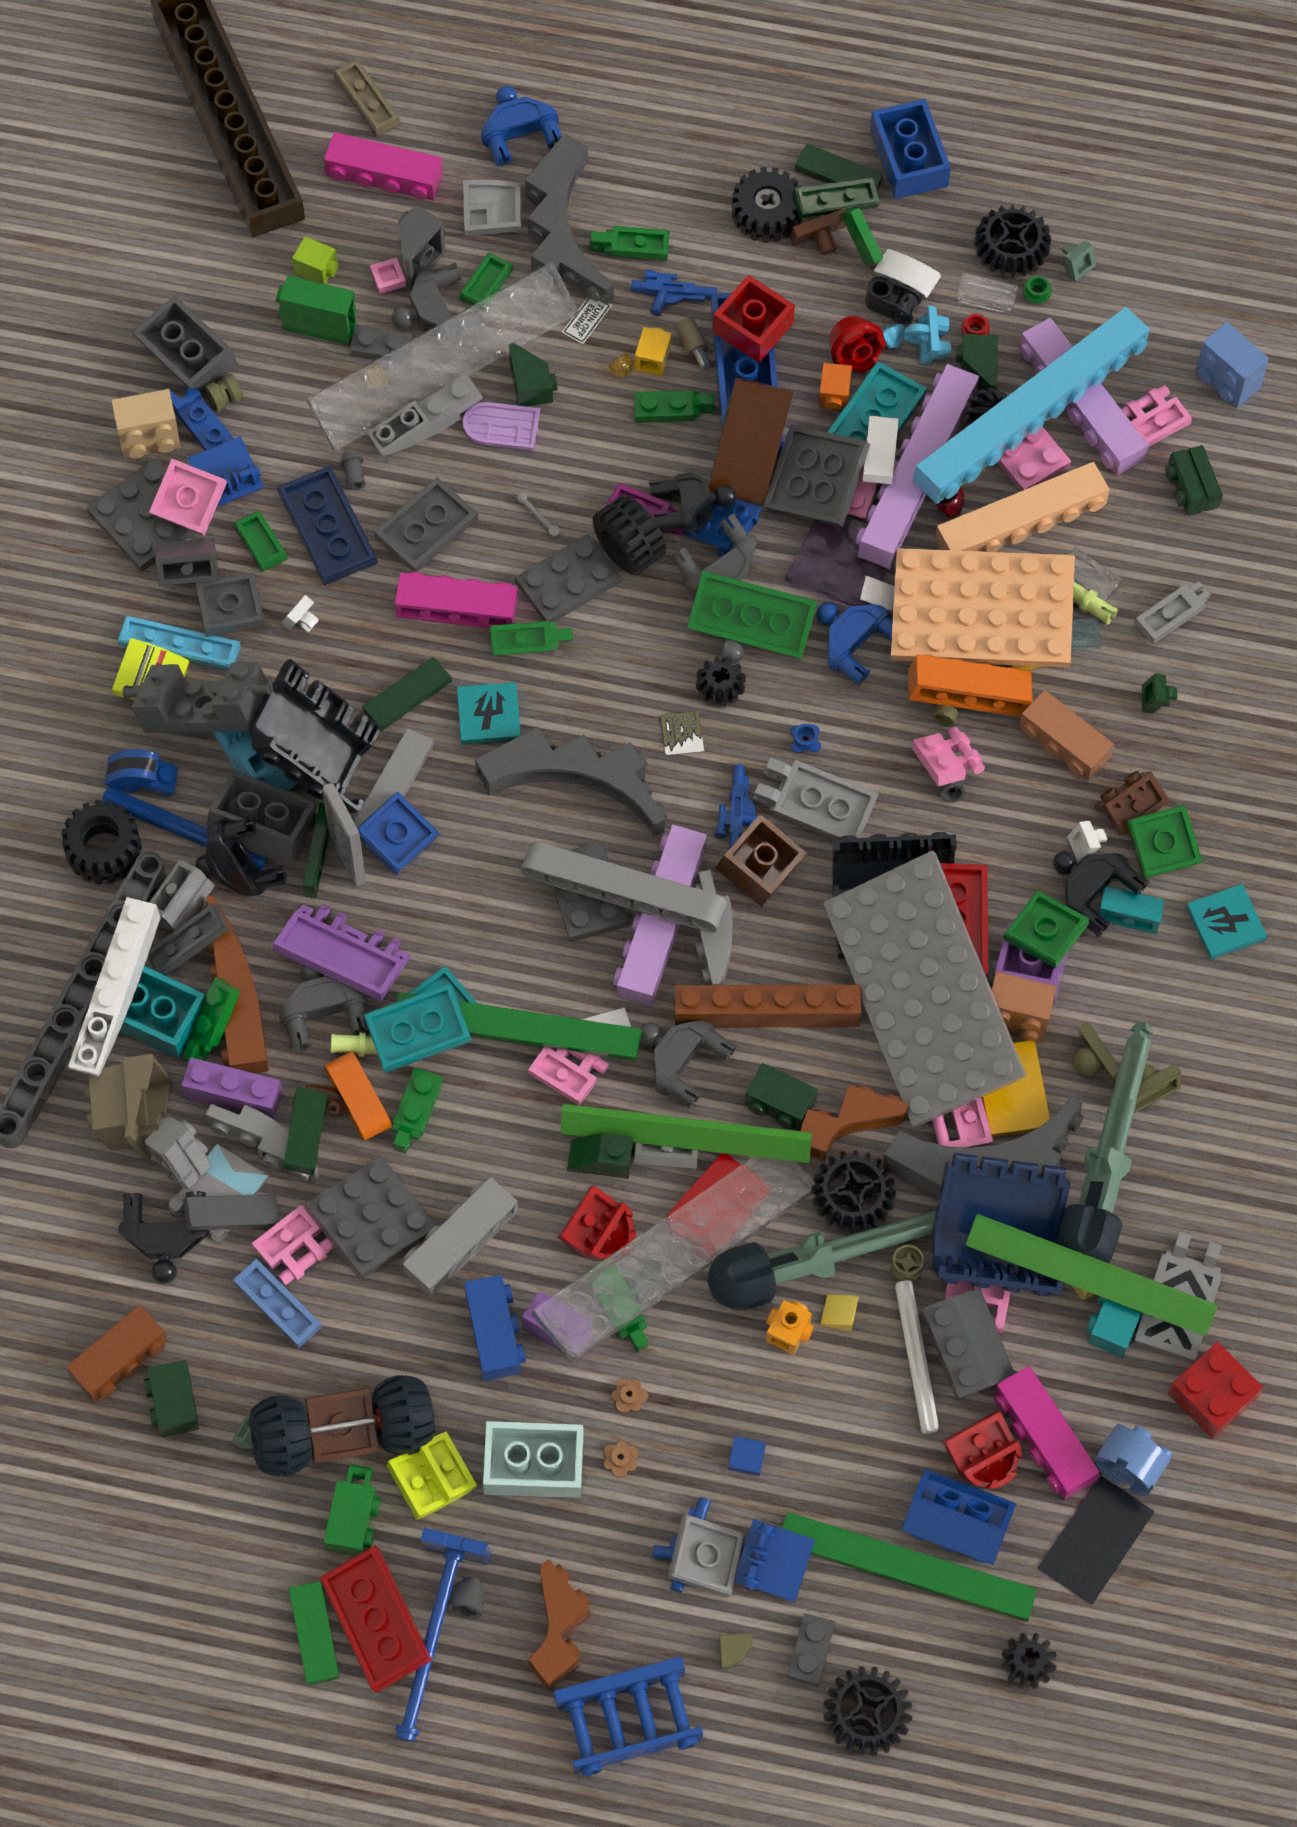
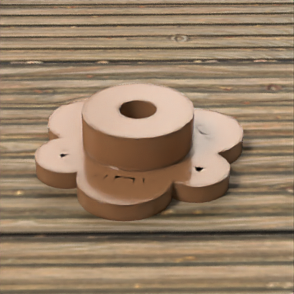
(625, 1403)
(620, 1467)

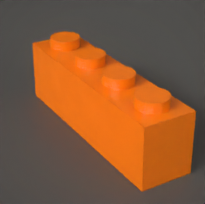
(969, 685)

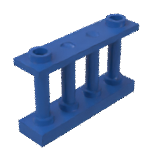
(605, 1692)

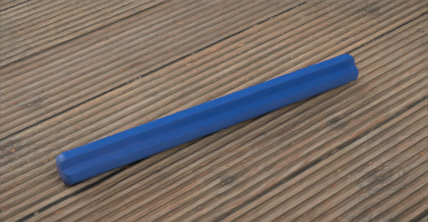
(166, 820)

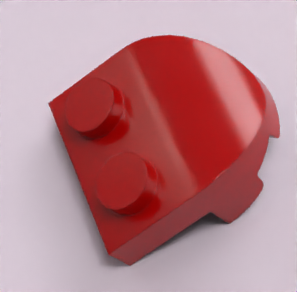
(598, 1226)
(985, 1452)

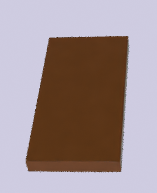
(750, 439)

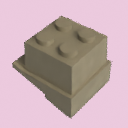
(128, 1102)

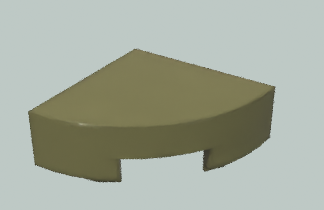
(734, 1648)

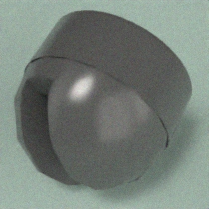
(733, 650)
(953, 795)

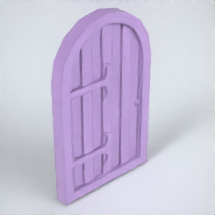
(502, 425)

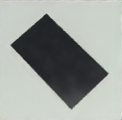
(1096, 1539)

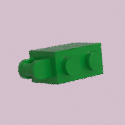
(352, 1513)

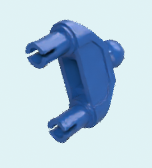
(515, 119)
(850, 632)

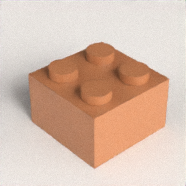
(1024, 1005)

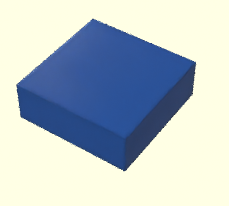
(747, 1456)

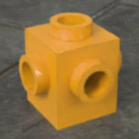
(789, 1326)

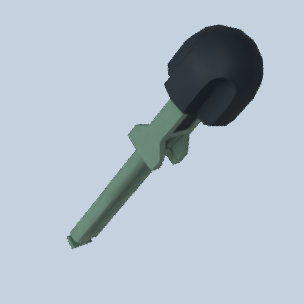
(1091, 1223)
(748, 1275)

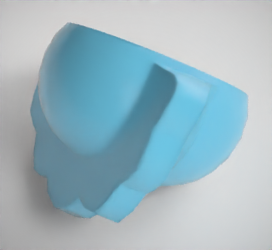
(893, 335)

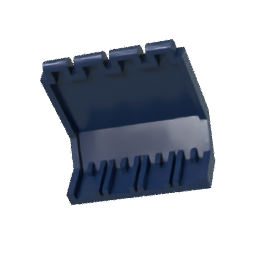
(1010, 1197)

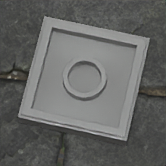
(706, 1555)

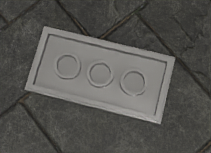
(344, 834)

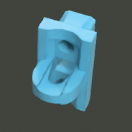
(926, 335)

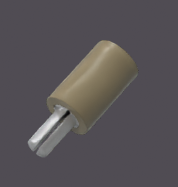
(693, 341)

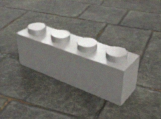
(460, 1236)

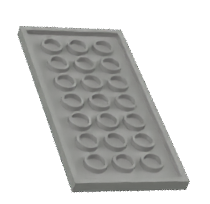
(924, 989)

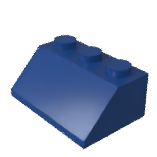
(958, 1517)

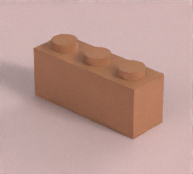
(1066, 735)

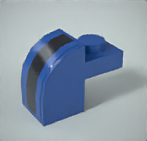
(140, 769)

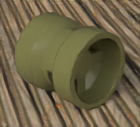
(223, 392)
(907, 1257)

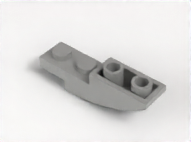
(424, 420)
(715, 946)
(255, 1129)

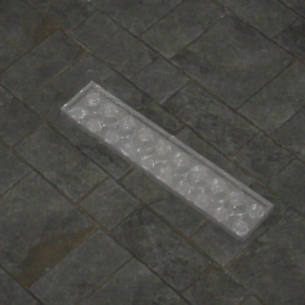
(442, 355)
(671, 1253)

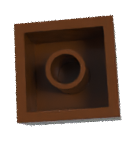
(760, 860)

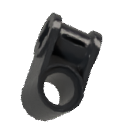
(893, 299)

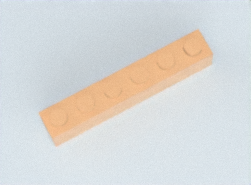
(1026, 512)

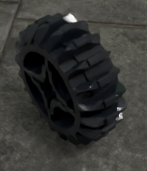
(1011, 250)
(842, 1196)
(855, 1717)

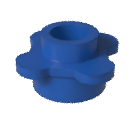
(805, 730)

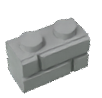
(181, 895)
(179, 1152)

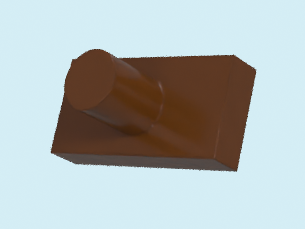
(820, 230)

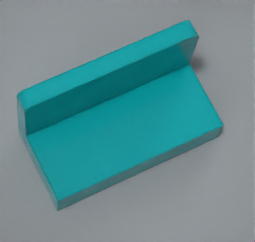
(1131, 911)

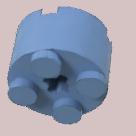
(1132, 1459)

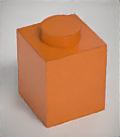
(834, 386)

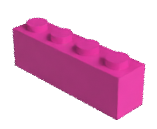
(383, 166)
(455, 600)
(1046, 1433)

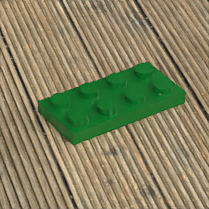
(752, 614)

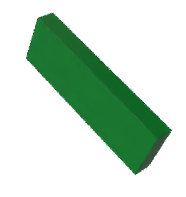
(314, 1633)

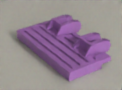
(341, 951)

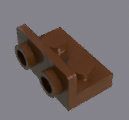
(1135, 798)

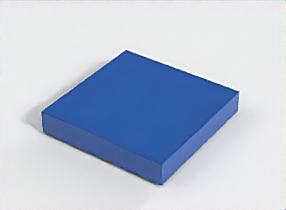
(397, 833)

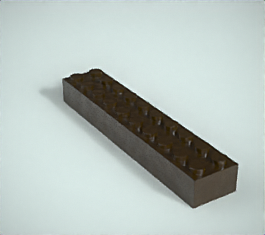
(229, 114)

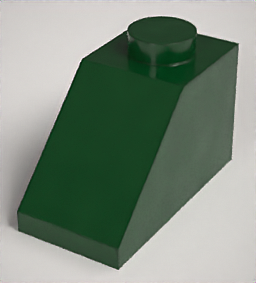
(979, 356)
(531, 377)
(601, 1155)

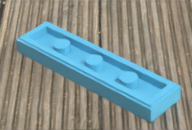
(190, 644)

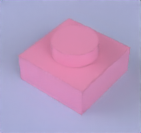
(388, 275)

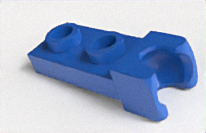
(200, 419)

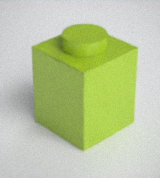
(315, 261)

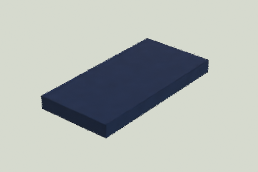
(327, 525)

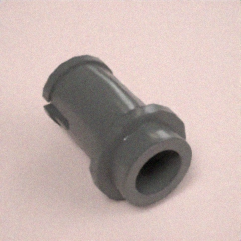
(353, 470)

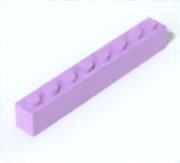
(903, 498)

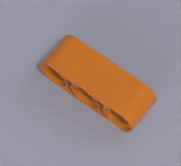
(358, 1096)

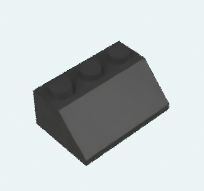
(186, 345)
(967, 1343)

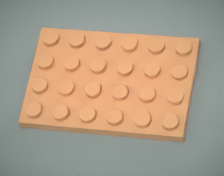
(983, 607)

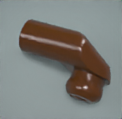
(334, 1103)

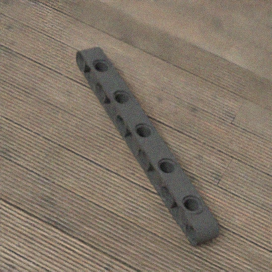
(56, 1044)

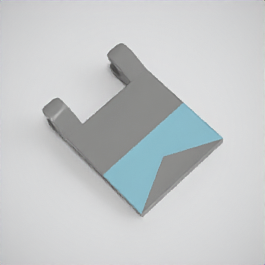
(226, 1177)

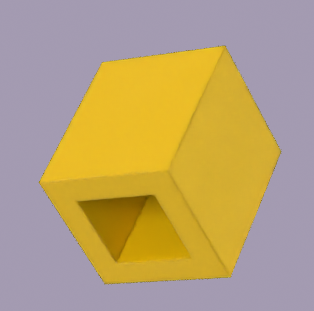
(653, 351)

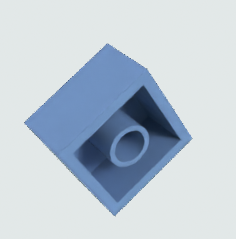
(1231, 365)

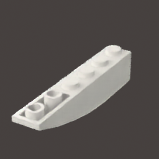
(115, 985)

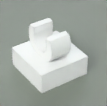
(301, 616)
(1085, 840)

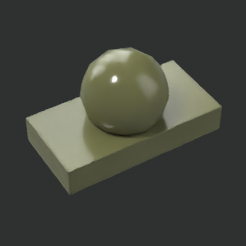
(1094, 1056)
(1157, 1085)

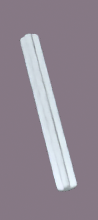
(916, 1357)

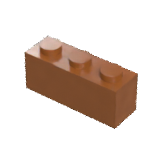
(117, 1354)

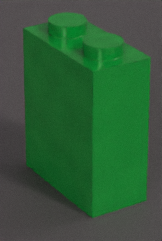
(317, 309)

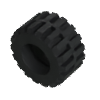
(629, 535)
(97, 820)

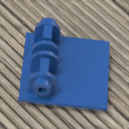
(234, 465)
(714, 534)
(774, 1560)

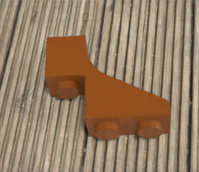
(859, 1112)
(564, 1612)

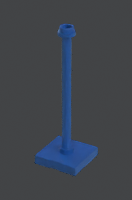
(454, 1550)

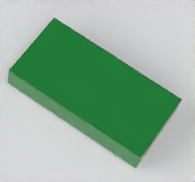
(861, 236)
(486, 279)
(260, 541)

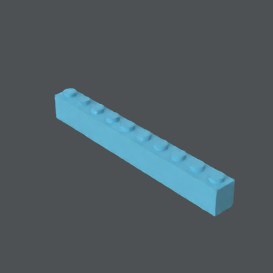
(1031, 405)

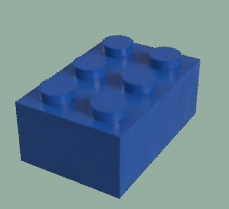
(910, 148)

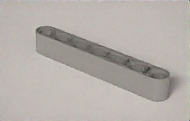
(624, 886)

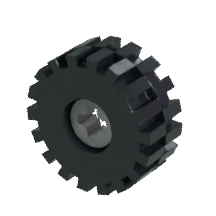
(767, 220)

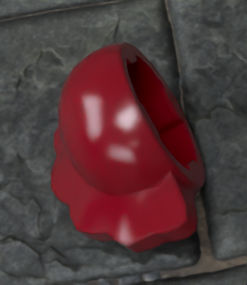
(952, 506)

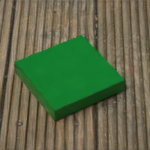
(1164, 841)
(1046, 929)

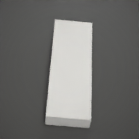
(881, 454)

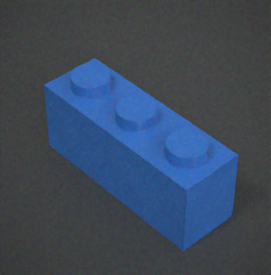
(494, 1327)

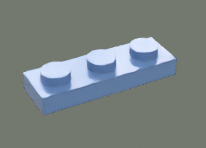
(277, 1303)

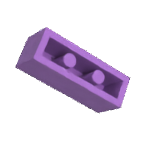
(230, 1088)

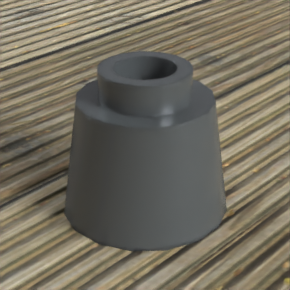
(467, 1599)

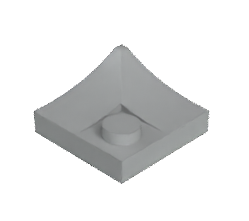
(492, 207)

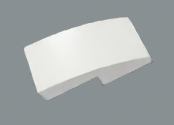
(907, 272)

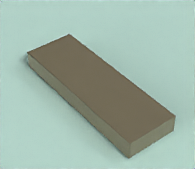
(367, 97)

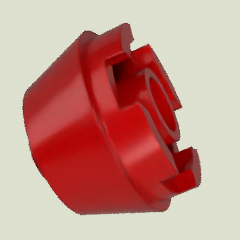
(856, 343)

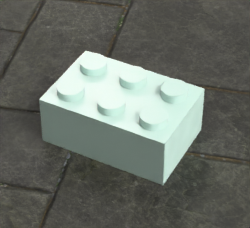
(533, 1459)

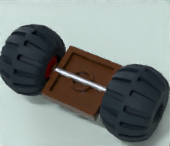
(341, 1425)

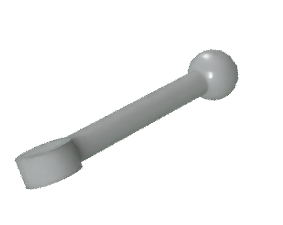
(553, 530)

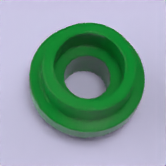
(1037, 283)

